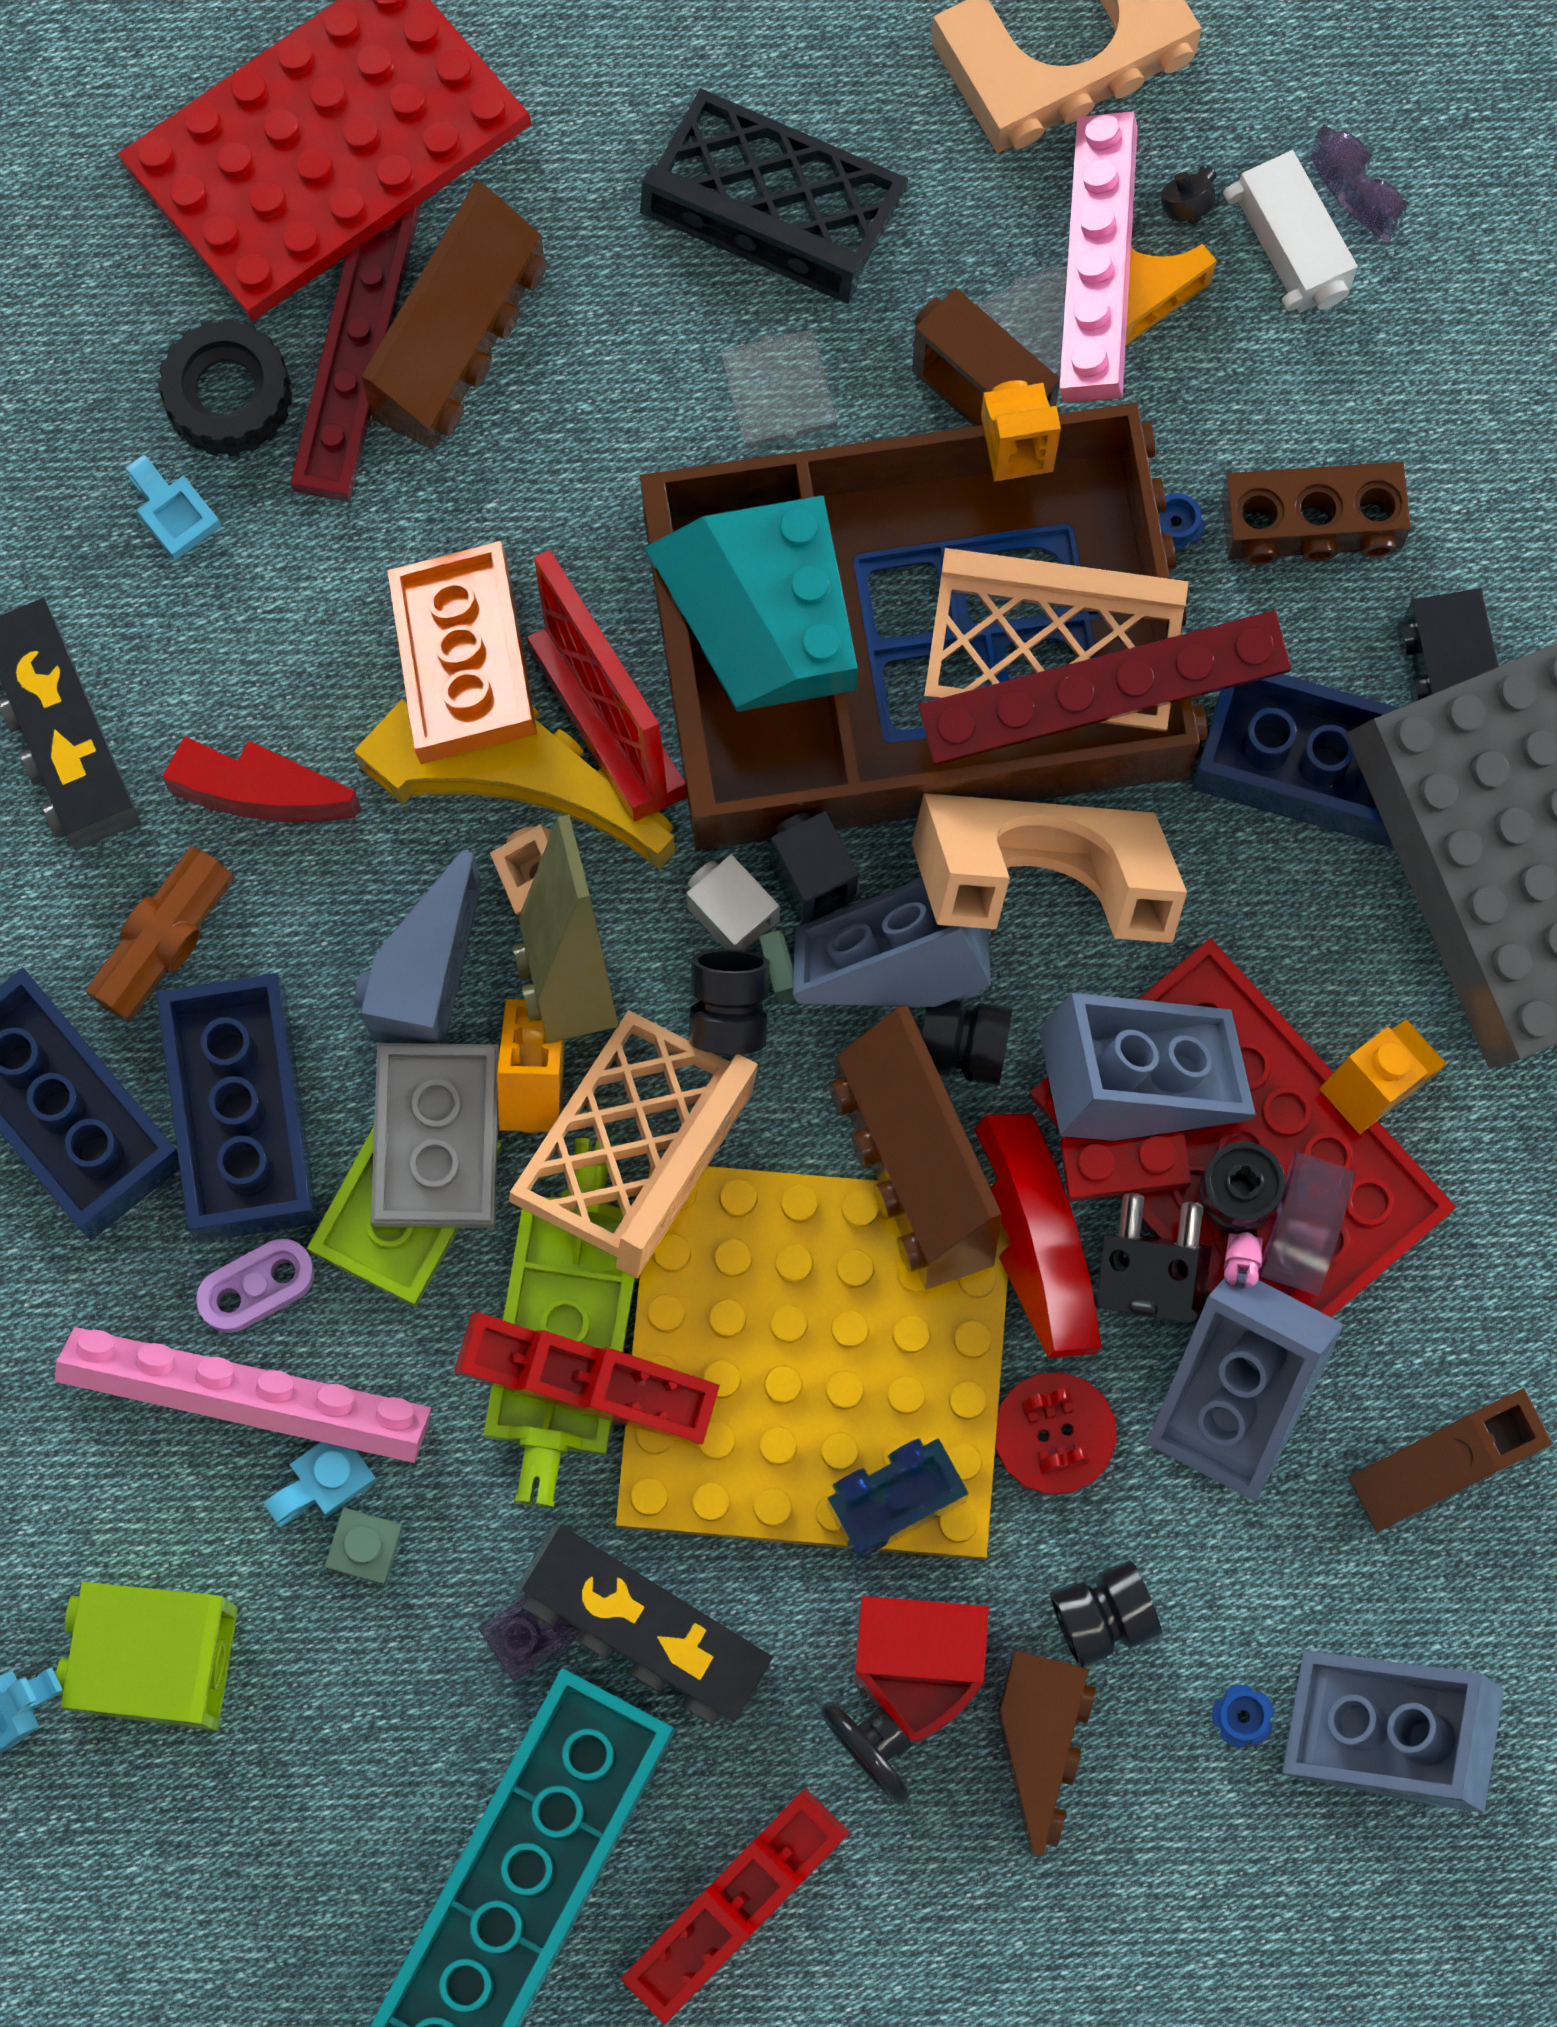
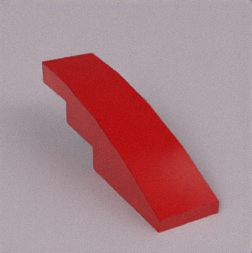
(1045, 1245)
(587, 1378)
(735, 1905)

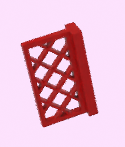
(601, 697)

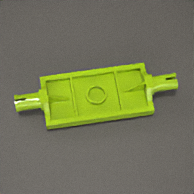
(574, 1293)

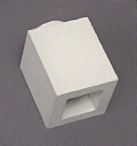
(731, 904)

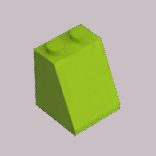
(147, 1655)

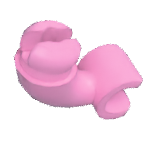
(1243, 1257)

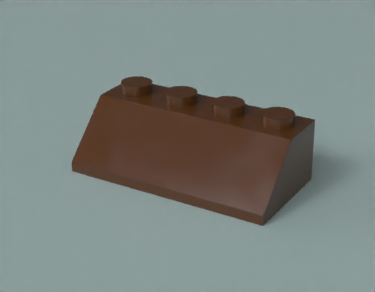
(454, 319)
(916, 1152)

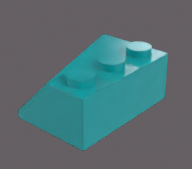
(763, 601)

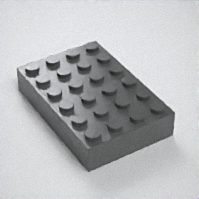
(1475, 826)

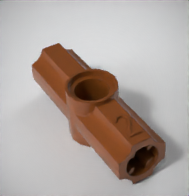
(160, 934)

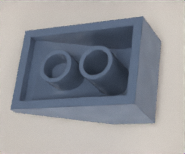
(889, 955)
(421, 963)
(1142, 1067)
(1243, 1383)
(1395, 1729)

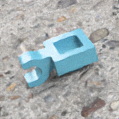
(173, 511)
(326, 1477)
(18, 1702)

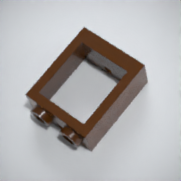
(967, 353)

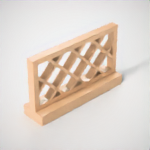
(1049, 586)
(672, 1175)

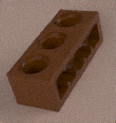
(1332, 489)

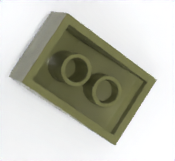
(563, 945)

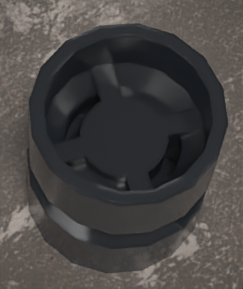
(729, 997)
(968, 1039)
(1241, 1188)
(1110, 1612)

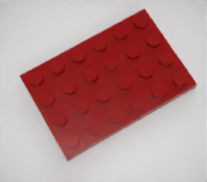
(322, 144)
(1390, 1194)

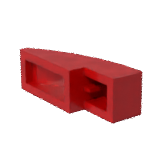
(256, 785)

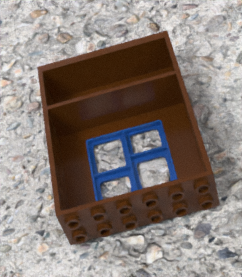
(900, 508)

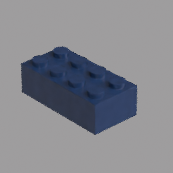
(1287, 753)
(237, 1108)
(73, 1114)

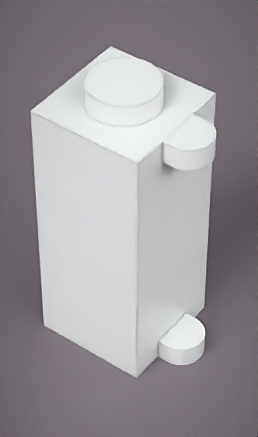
(1295, 233)

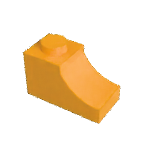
(1164, 284)
(1020, 430)
(528, 1073)
(1381, 1075)

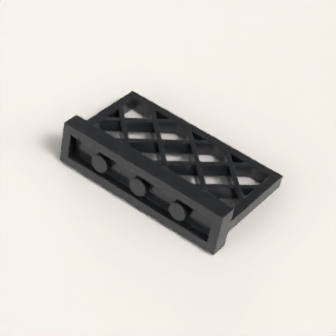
(744, 226)

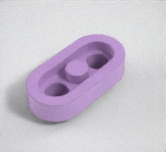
(254, 1282)

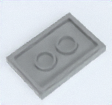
(435, 1136)

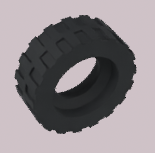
(216, 344)

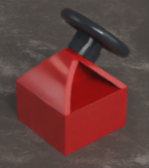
(920, 1672)

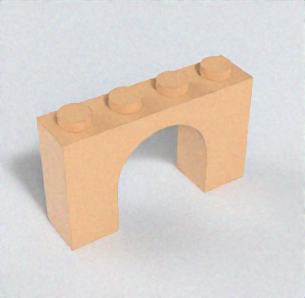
(1023, 97)
(1116, 853)

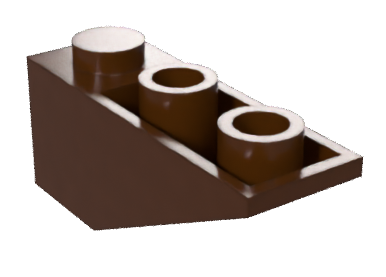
(1451, 1460)
(1037, 1728)

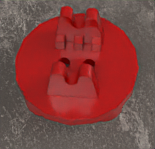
(1063, 1461)

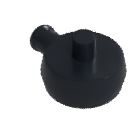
(1189, 195)

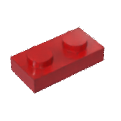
(1124, 1166)

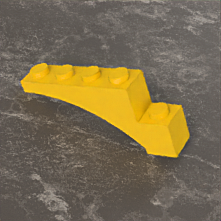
(531, 770)

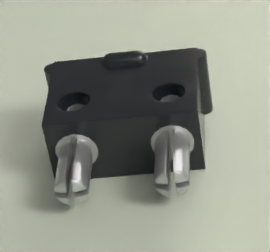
(1154, 1279)

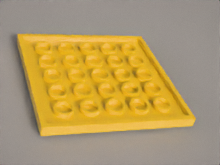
(820, 1362)

